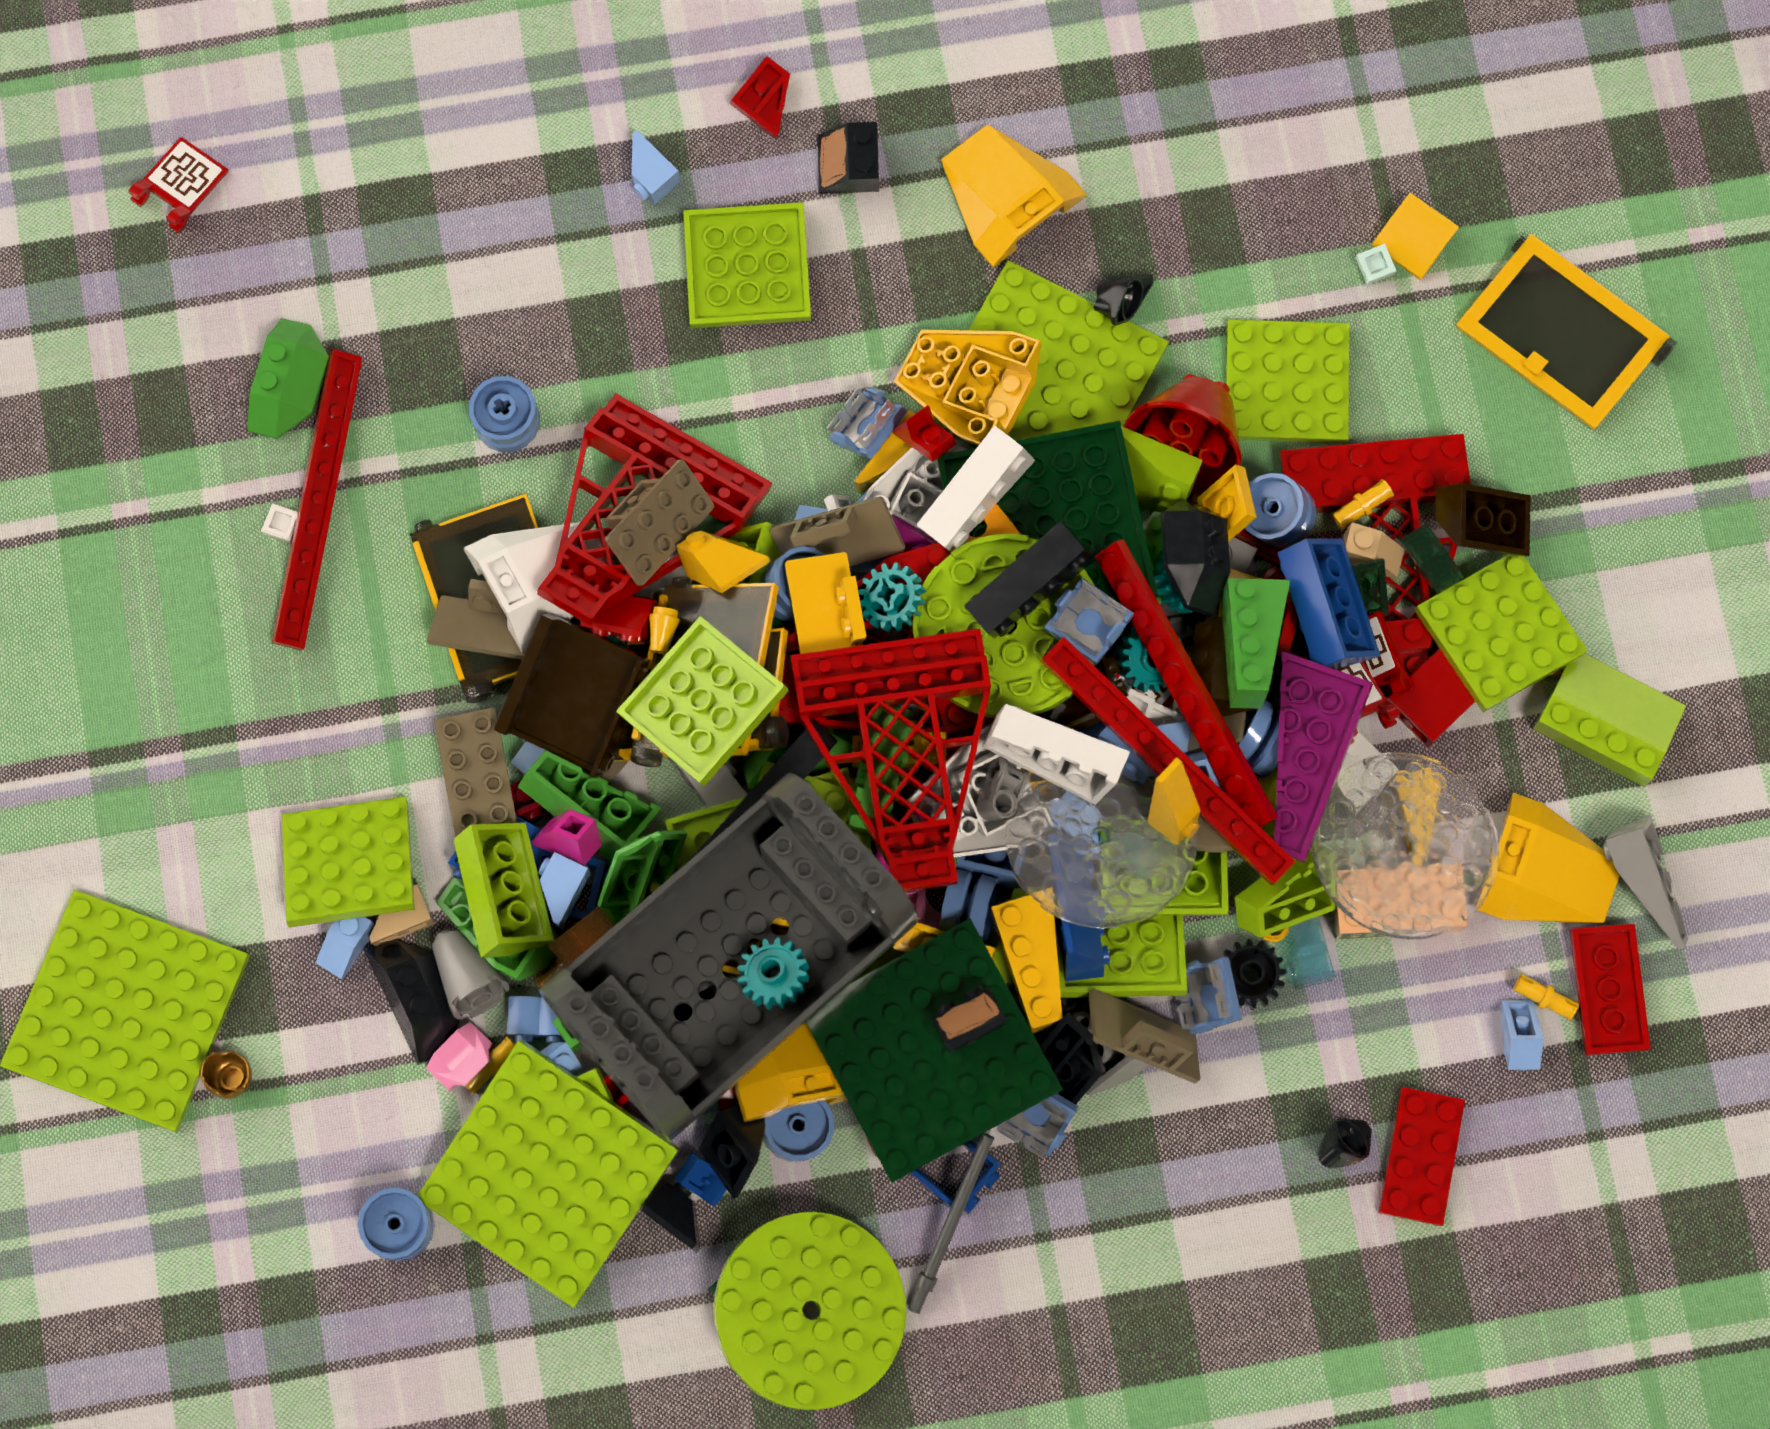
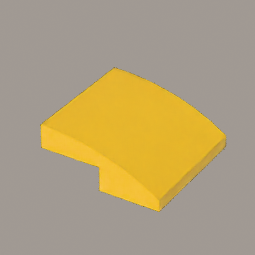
(1416, 236)

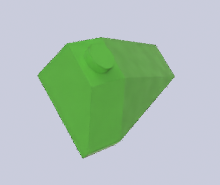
(517, 966)

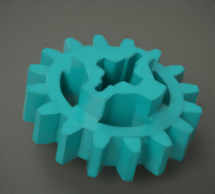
(902, 602)

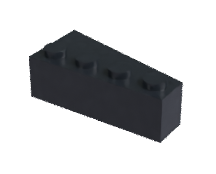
(1030, 580)

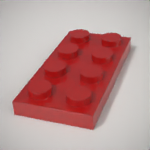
(1609, 989)
(1421, 1156)

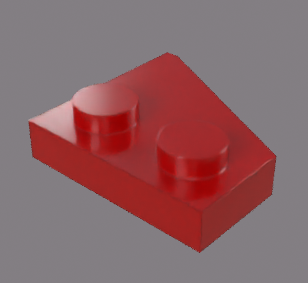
(764, 96)

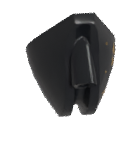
(1122, 296)
(1345, 1143)

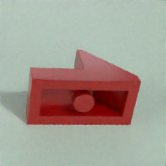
(925, 435)

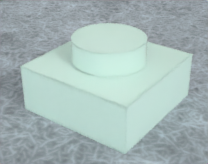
(1375, 264)

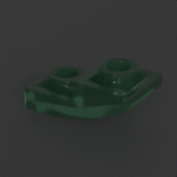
(1431, 558)

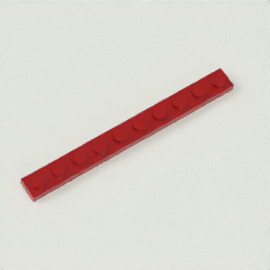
(317, 500)
(1185, 683)
(1159, 752)

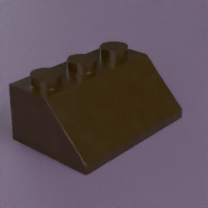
(1485, 518)
(1210, 662)

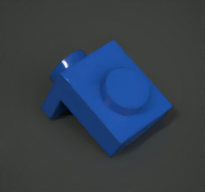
(701, 1179)

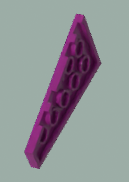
(1314, 735)

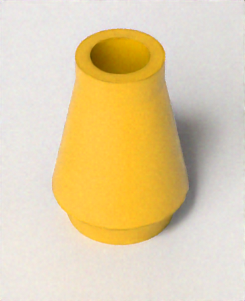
(662, 628)

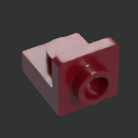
(525, 806)

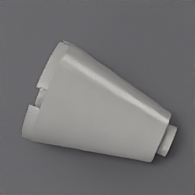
(466, 975)

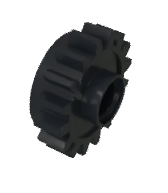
(1267, 967)

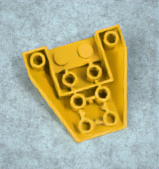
(1005, 190)
(971, 378)
(1548, 869)
(788, 1078)

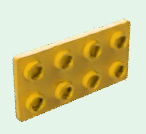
(825, 603)

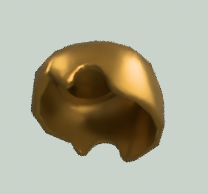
(226, 1074)

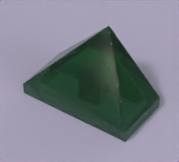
(1372, 585)

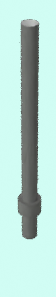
(927, 1279)

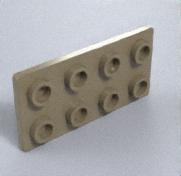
(656, 519)
(859, 529)
(473, 624)
(475, 769)
(1143, 1036)

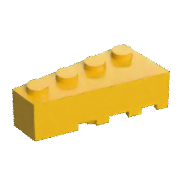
(1031, 955)

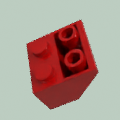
(627, 618)

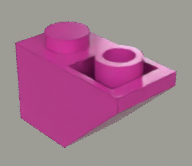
(570, 836)

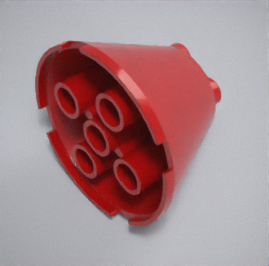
(1197, 420)

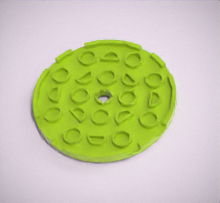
(1013, 659)
(762, 1318)

